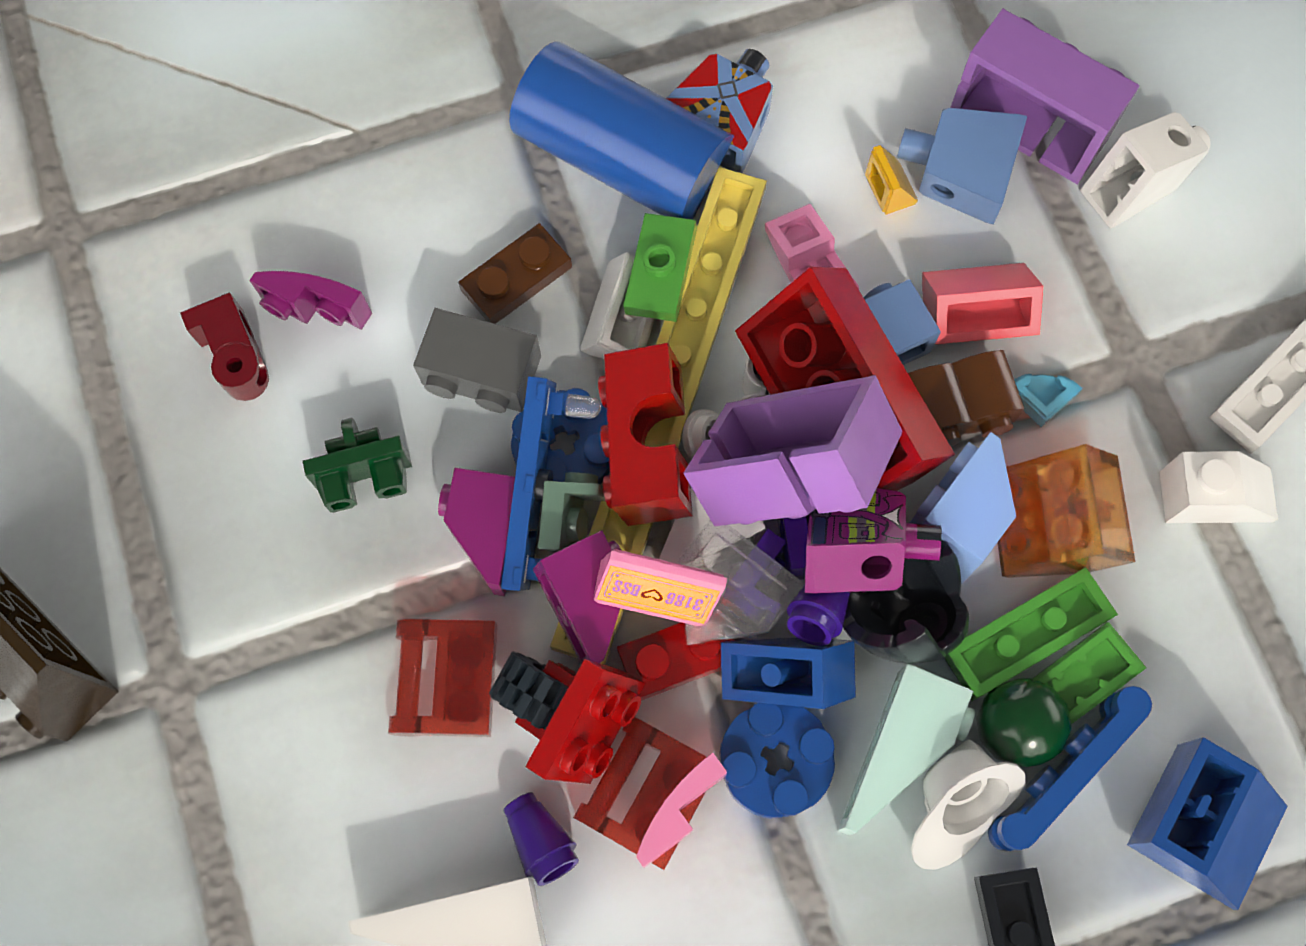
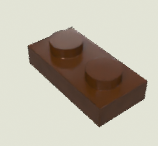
(515, 274)

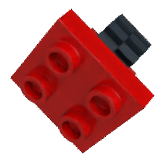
(568, 712)

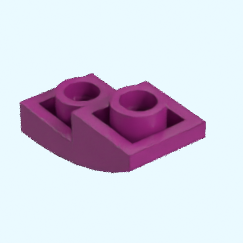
(304, 294)

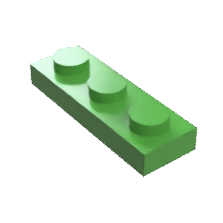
(1030, 633)

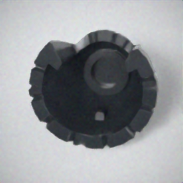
(918, 619)

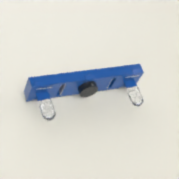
(531, 472)

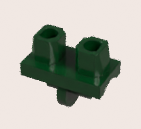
(357, 458)

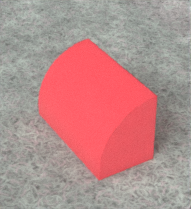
(983, 302)

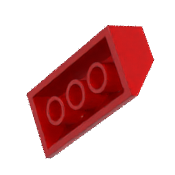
(826, 335)

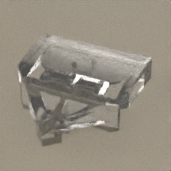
(754, 590)

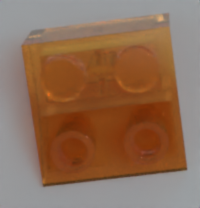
(1066, 515)

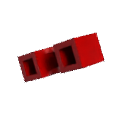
(639, 392)

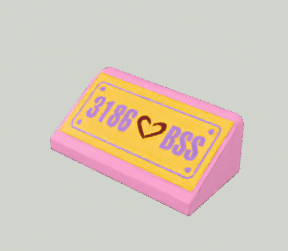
(658, 587)

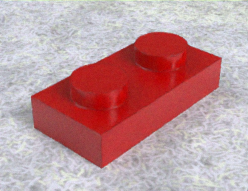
(667, 661)

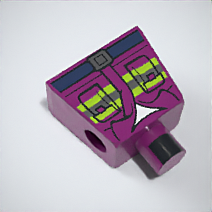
(866, 546)

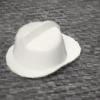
(962, 801)

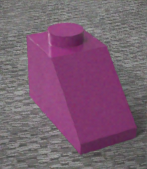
(478, 517)
(570, 585)

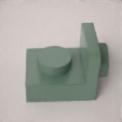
(563, 514)

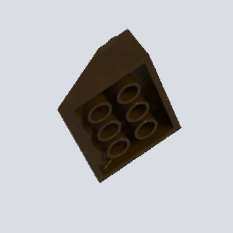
(45, 670)

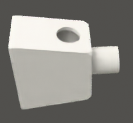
(1162, 150)

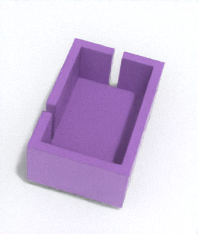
(1039, 76)
(795, 453)

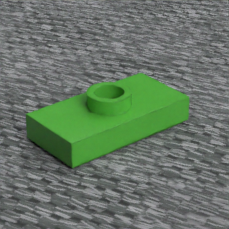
(660, 267)
(1092, 670)

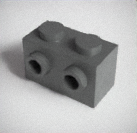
(477, 361)

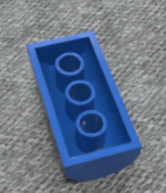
(617, 131)

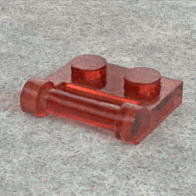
(461, 678)
(669, 769)

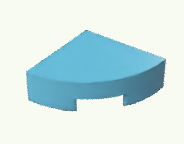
(1045, 395)

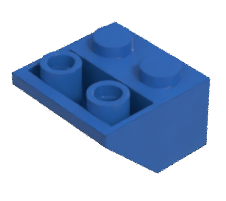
(1210, 820)

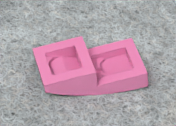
(802, 242)
(669, 824)

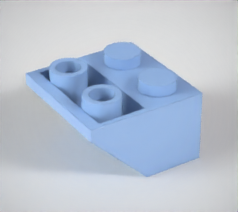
(971, 504)

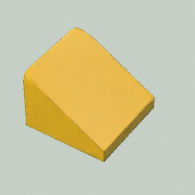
(889, 181)

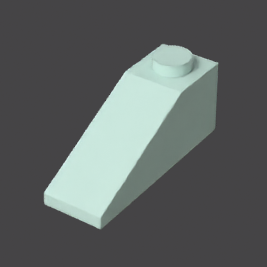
(913, 732)

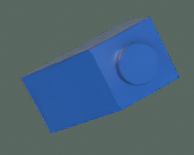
(788, 672)

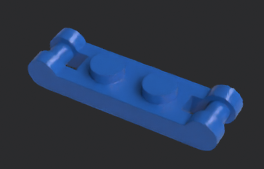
(1087, 753)

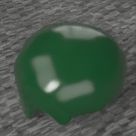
(1024, 722)

